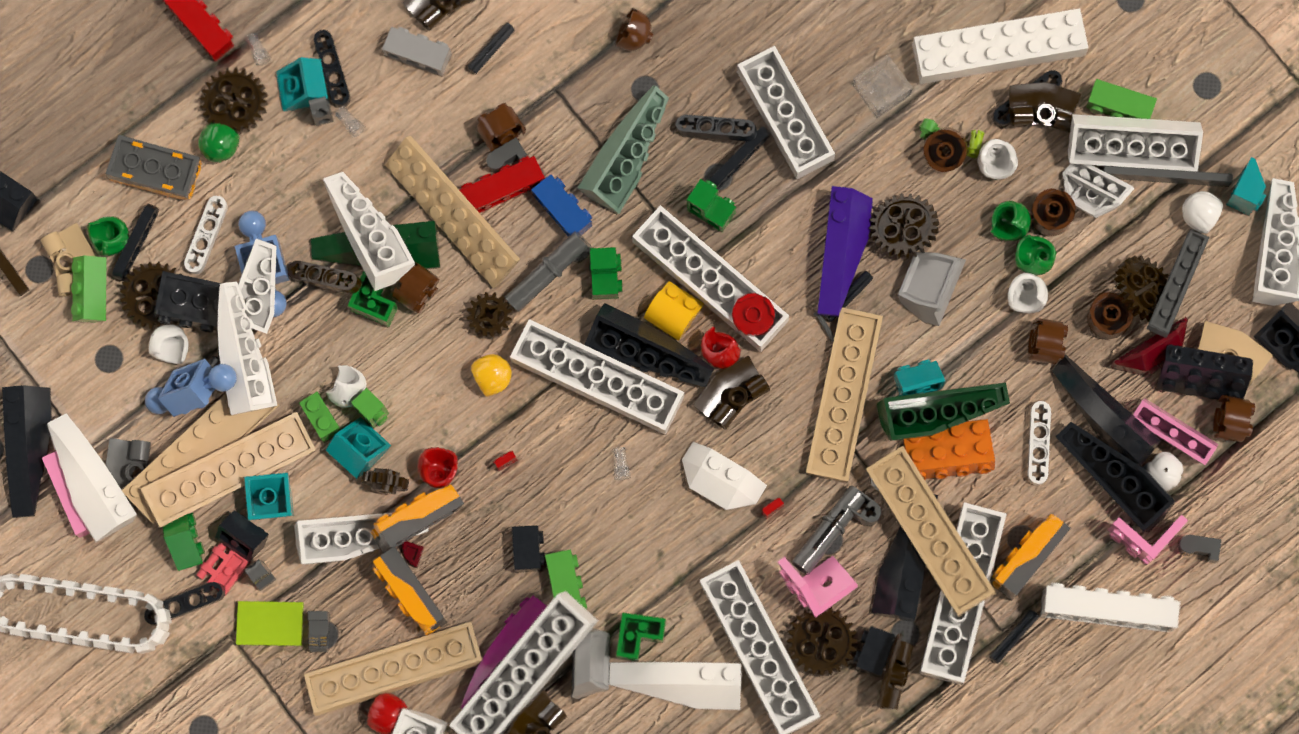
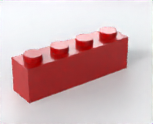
(202, 26)
(503, 185)

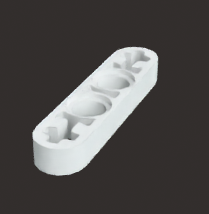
(209, 236)
(1042, 443)

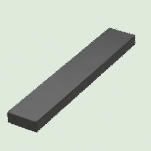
(1170, 176)
(1177, 283)

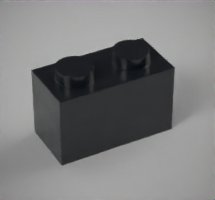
(241, 535)
(527, 548)
(874, 651)

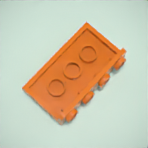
(954, 451)

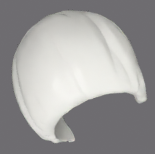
(997, 159)
(1202, 211)
(1027, 293)
(169, 344)
(347, 386)
(1174, 470)

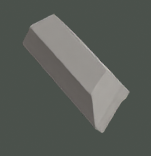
(930, 285)
(591, 664)

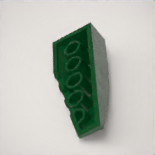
(418, 237)
(939, 410)

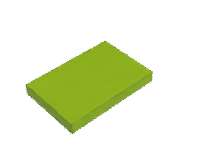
(269, 623)

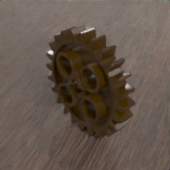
(240, 84)
(924, 228)
(1133, 276)
(152, 277)
(841, 646)

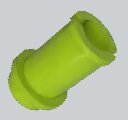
(975, 143)

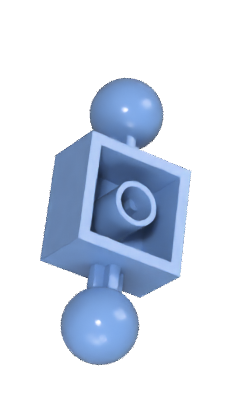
(253, 225)
(190, 388)

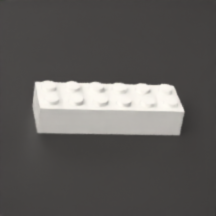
(785, 112)
(1135, 142)
(1110, 608)

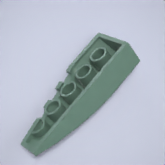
(620, 160)

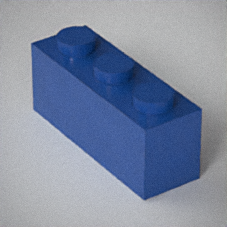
(562, 206)

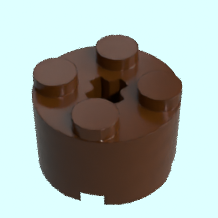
(500, 126)
(935, 156)
(1048, 223)
(416, 288)
(1107, 327)
(1047, 341)
(1233, 419)

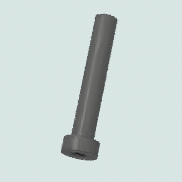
(825, 326)

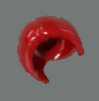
(719, 349)
(437, 466)
(385, 713)

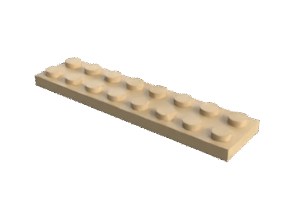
(452, 212)
(844, 395)
(226, 468)
(930, 531)
(393, 668)

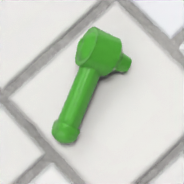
(927, 128)

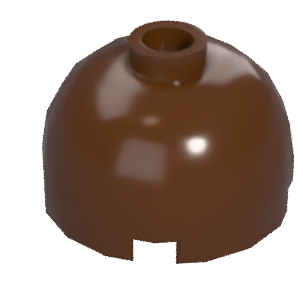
(634, 31)

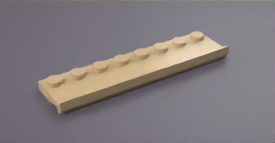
(207, 435)

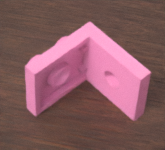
(1137, 545)
(810, 587)

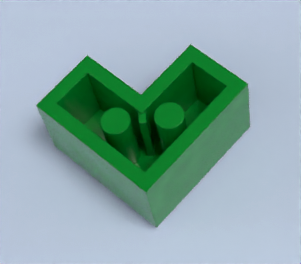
(710, 207)
(604, 270)
(371, 305)
(182, 542)
(635, 629)

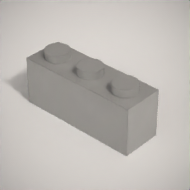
(417, 50)

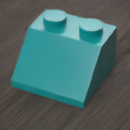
(300, 83)
(1248, 190)
(919, 379)
(357, 447)
(268, 496)

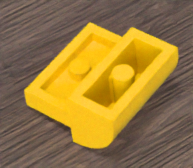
(673, 310)

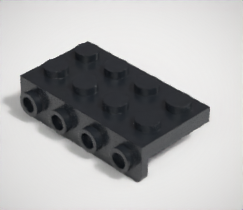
(187, 302)
(1204, 373)

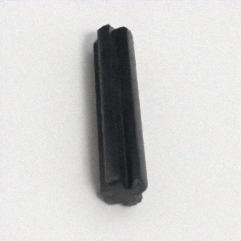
(491, 48)
(855, 288)
(1014, 636)

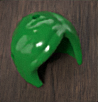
(218, 142)
(1010, 221)
(108, 235)
(1035, 255)

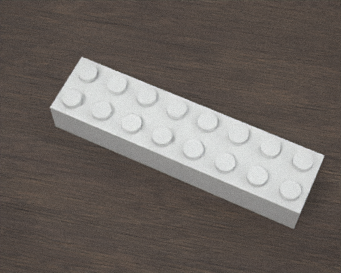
(1000, 46)
(701, 270)
(597, 376)
(954, 635)
(759, 649)
(526, 668)

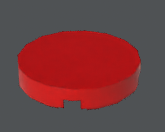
(753, 314)

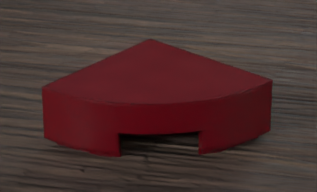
(412, 553)

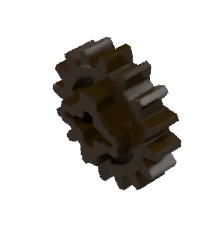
(483, 320)
(385, 481)

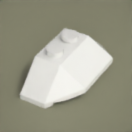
(1094, 189)
(720, 478)

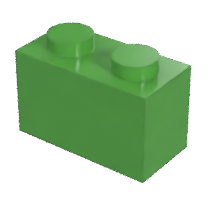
(370, 408)
(320, 416)

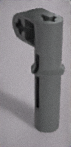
(574, 249)
(848, 506)

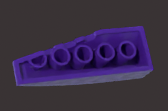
(844, 245)

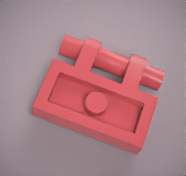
(228, 571)

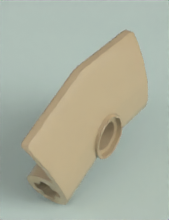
(65, 246)
(1233, 342)

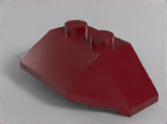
(1152, 352)

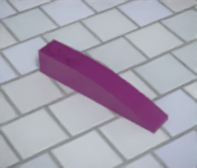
(510, 635)

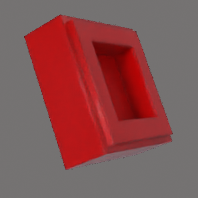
(505, 460)
(772, 508)

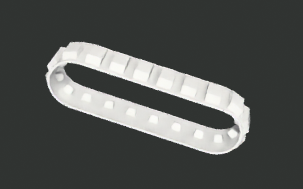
(146, 645)

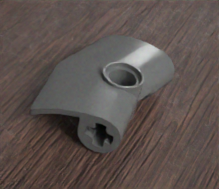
(124, 458)

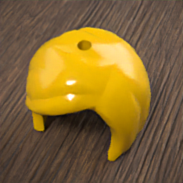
(491, 374)

